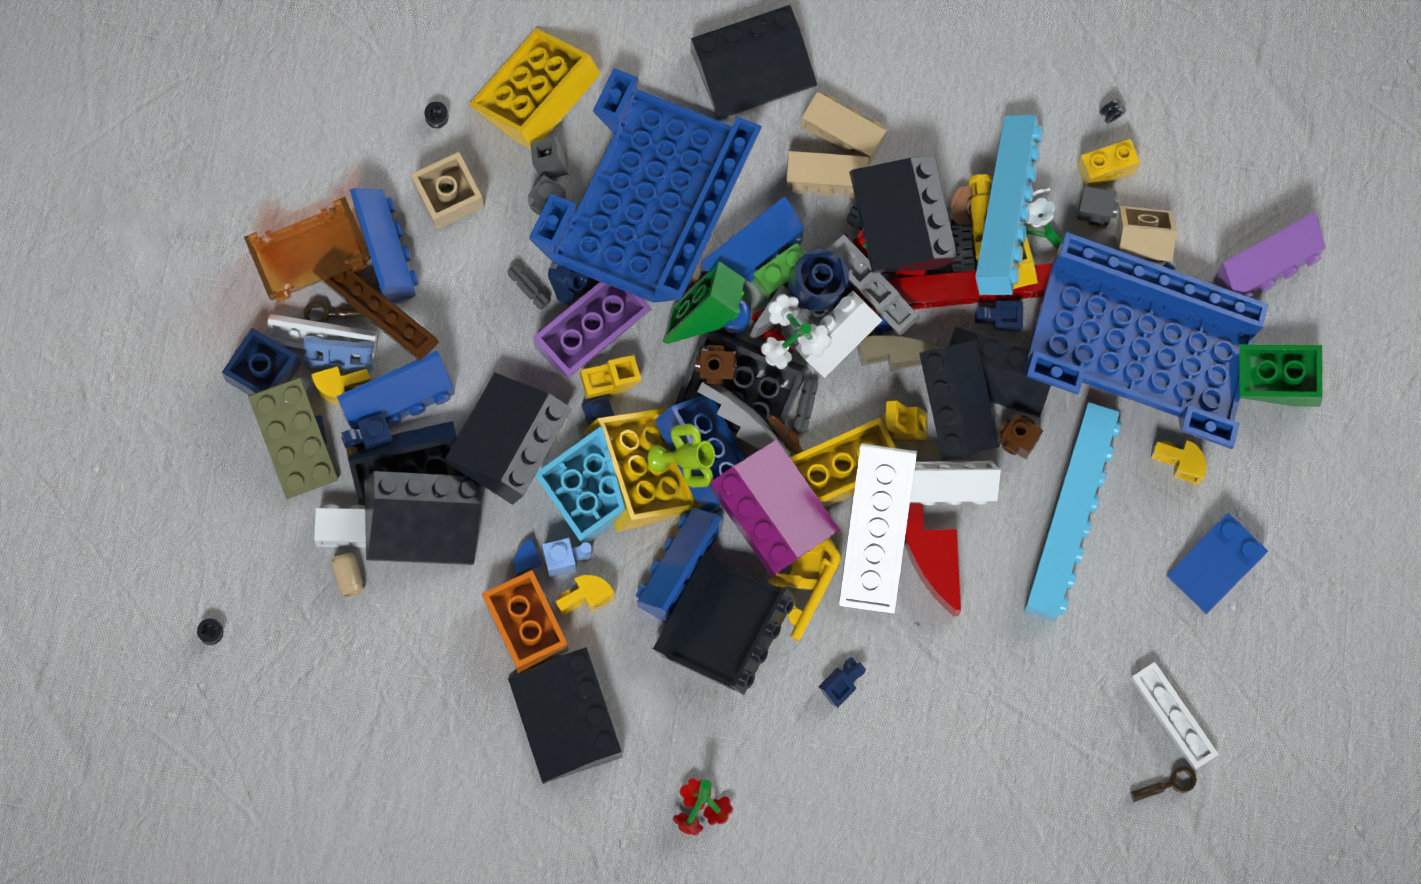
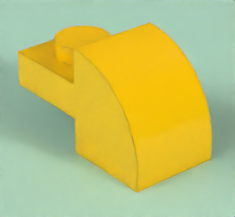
(612, 378)
(331, 384)
(905, 422)
(1189, 460)
(590, 590)

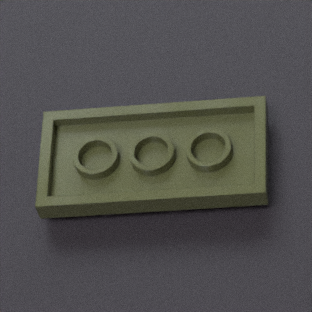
(293, 438)

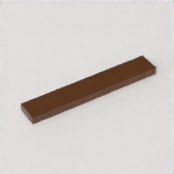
(383, 313)

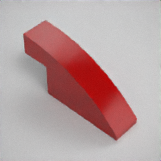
(934, 559)

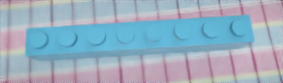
(1009, 205)
(1072, 512)

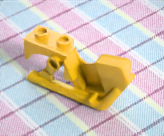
(810, 572)

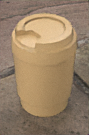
(347, 574)

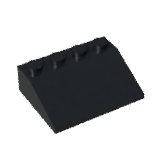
(753, 62)
(903, 215)
(755, 382)
(507, 436)
(421, 518)
(565, 716)

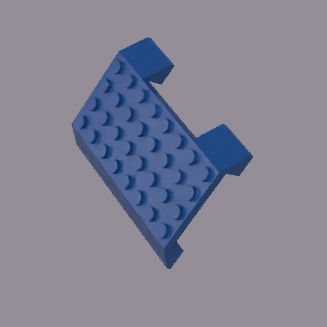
(650, 196)
(1143, 336)

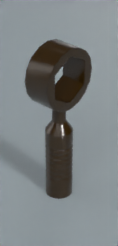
(340, 312)
(1159, 787)

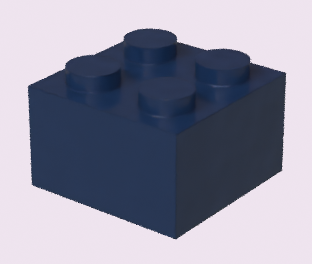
(260, 364)

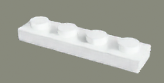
(292, 331)
(1174, 716)

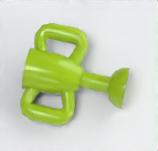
(689, 456)

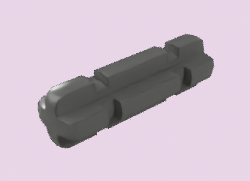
(528, 286)
(805, 406)

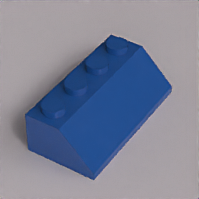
(758, 241)
(383, 243)
(399, 392)
(713, 429)
(682, 556)

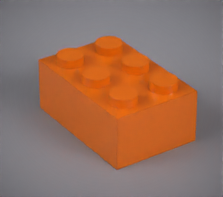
(525, 622)

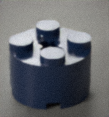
(818, 279)

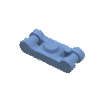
(337, 354)

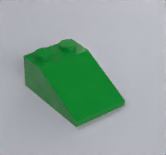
(706, 305)
(1281, 374)

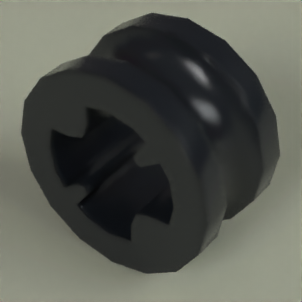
(1112, 111)
(444, 114)
(213, 624)

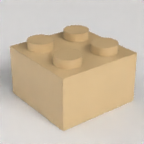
(447, 191)
(1146, 233)

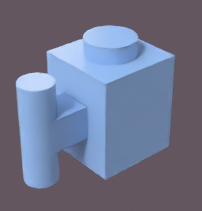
(561, 557)

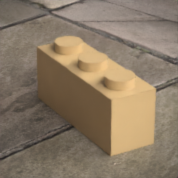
(843, 127)
(822, 173)

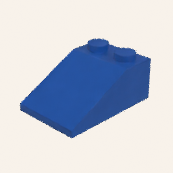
(1217, 563)

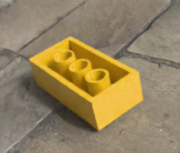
(833, 465)

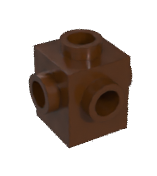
(726, 364)
(1019, 435)

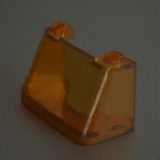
(308, 251)

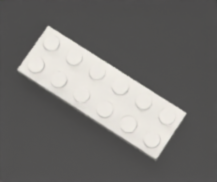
(877, 528)

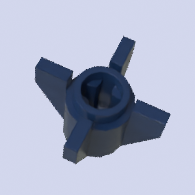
(566, 282)

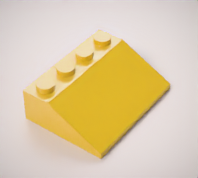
(536, 88)
(646, 494)

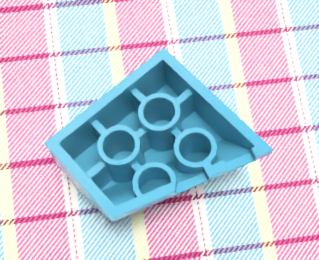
(585, 486)

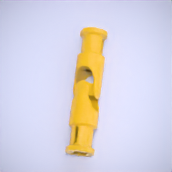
(979, 206)

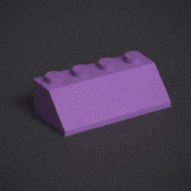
(1273, 258)
(588, 327)

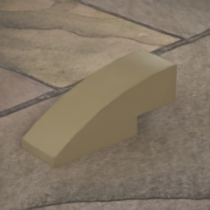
(897, 350)

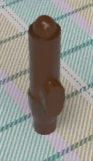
(788, 437)

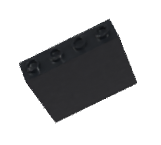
(724, 624)

